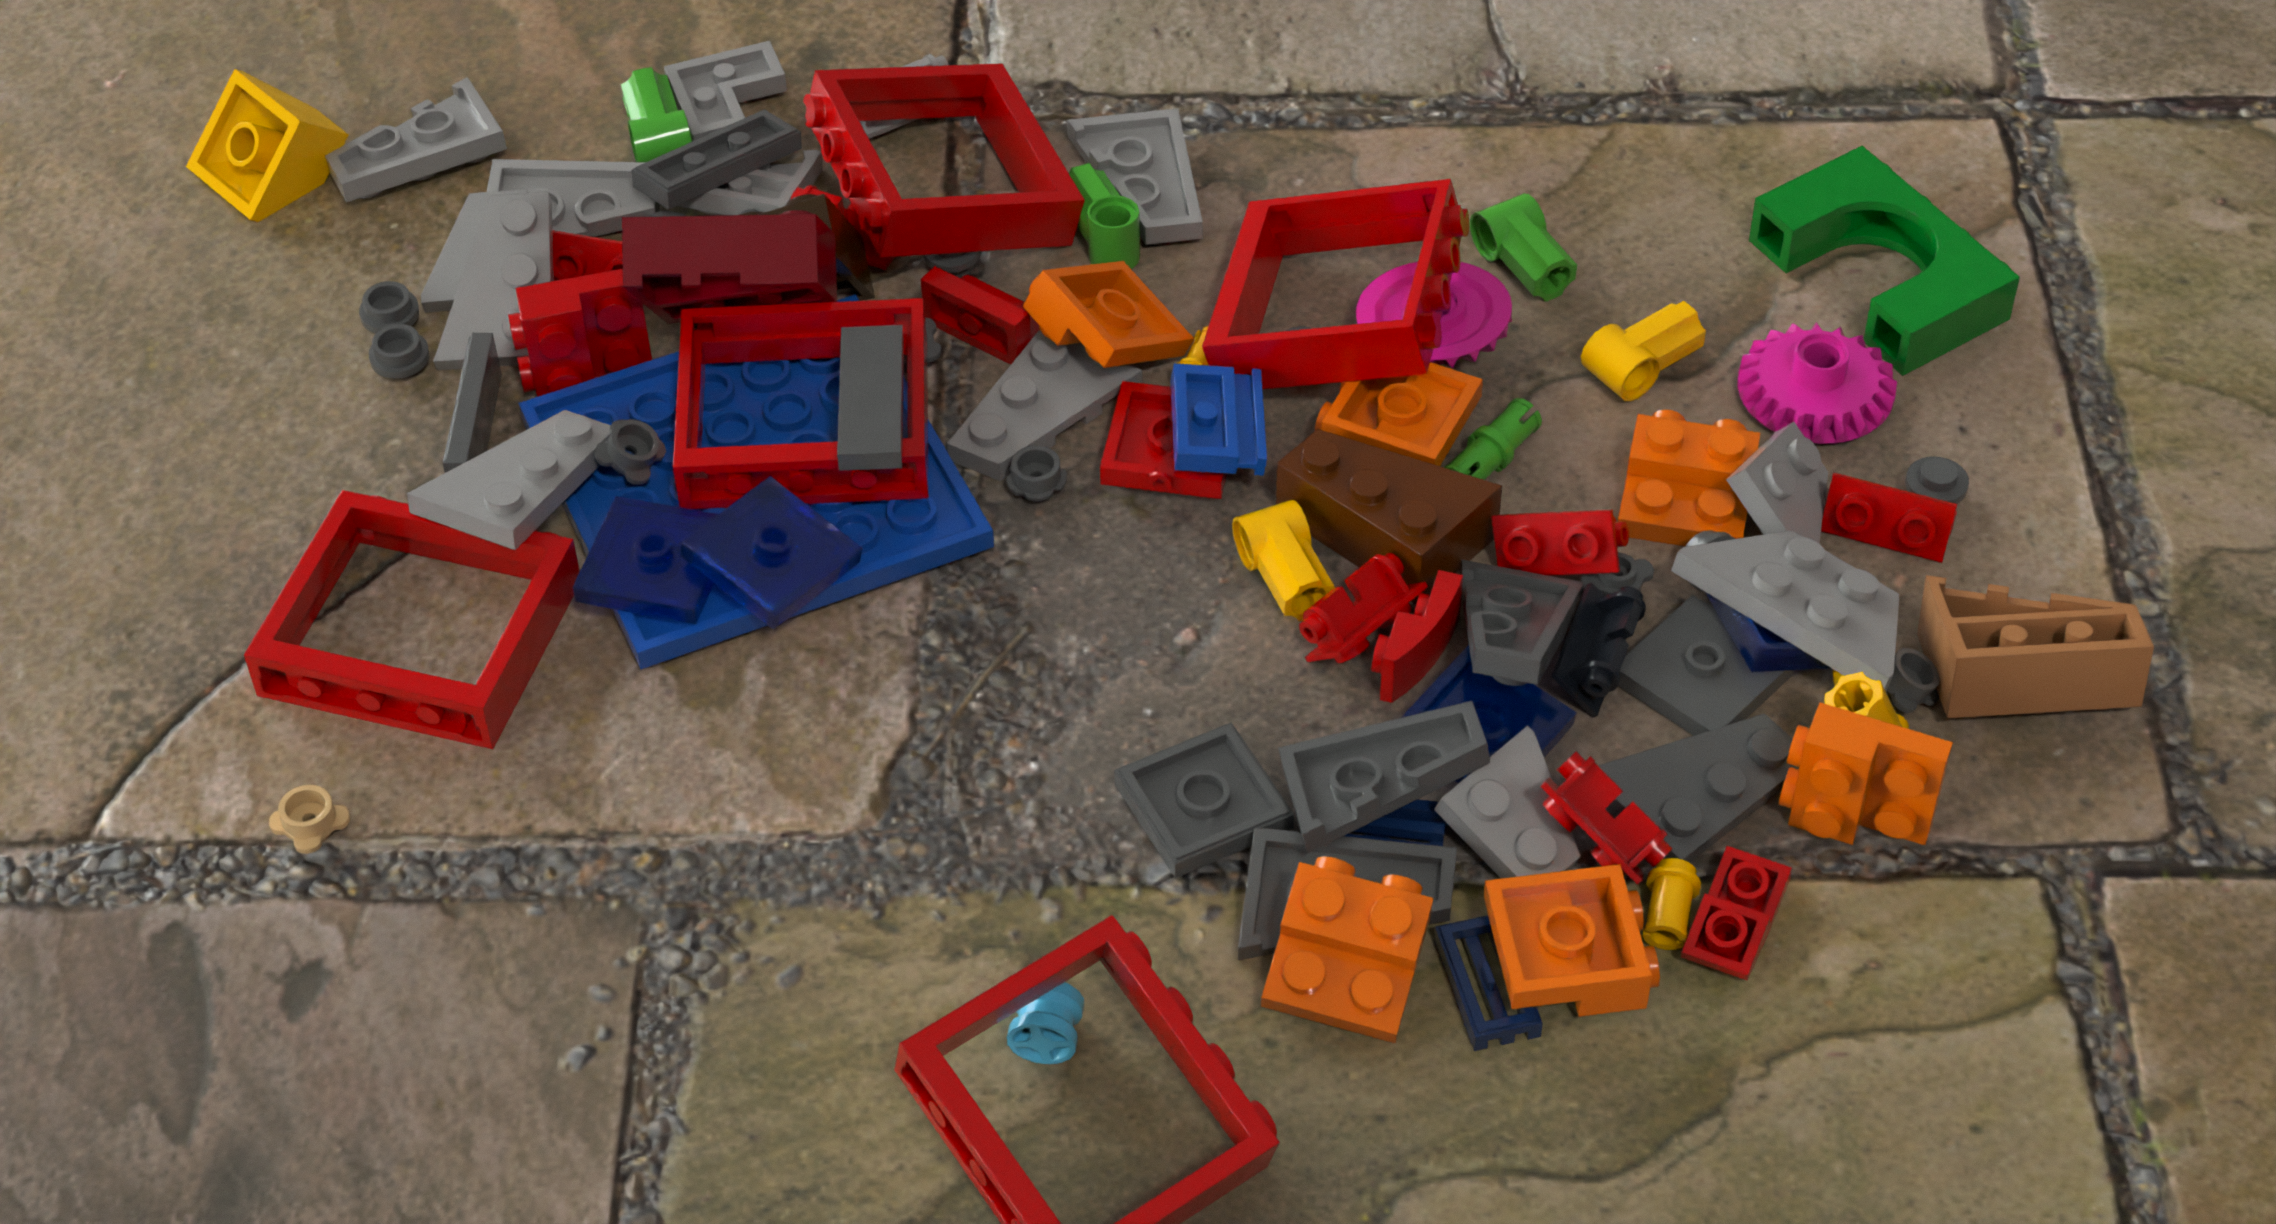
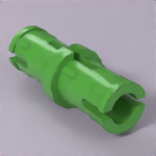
(1494, 445)

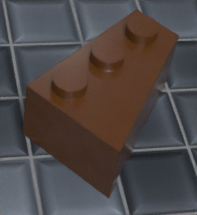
(1385, 503)

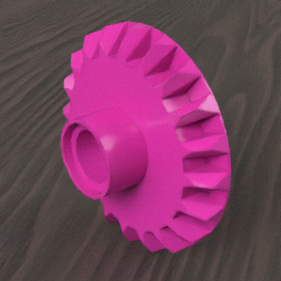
(1471, 325)
(1819, 382)

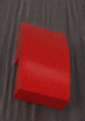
(1418, 638)
(1737, 913)

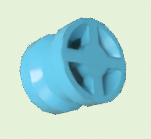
(1045, 1026)

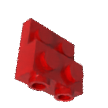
(577, 331)

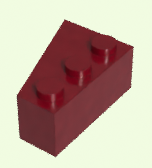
(728, 261)

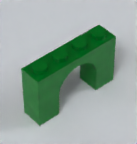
(1866, 202)

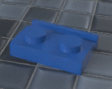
(1217, 419)

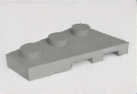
(430, 142)
(1146, 163)
(584, 194)
(507, 253)
(1034, 402)
(516, 483)

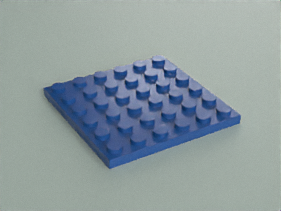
(761, 407)

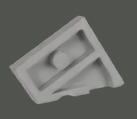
(1784, 484)

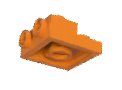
(1107, 313)
(1405, 413)
(1680, 478)
(1863, 775)
(1572, 940)
(1348, 949)

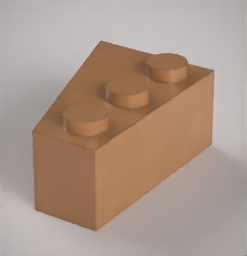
(2031, 654)

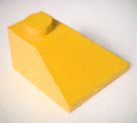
(263, 147)

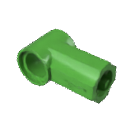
(653, 115)
(1107, 219)
(1519, 237)

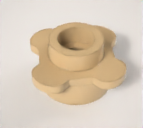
(308, 817)

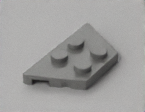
(1802, 597)

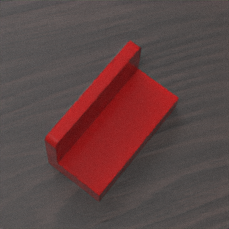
(977, 313)

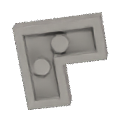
(717, 83)

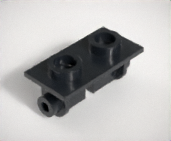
(1598, 644)

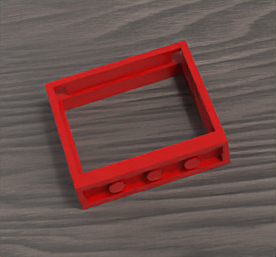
(1036, 217)
(1330, 223)
(809, 470)
(395, 694)
(1170, 1019)

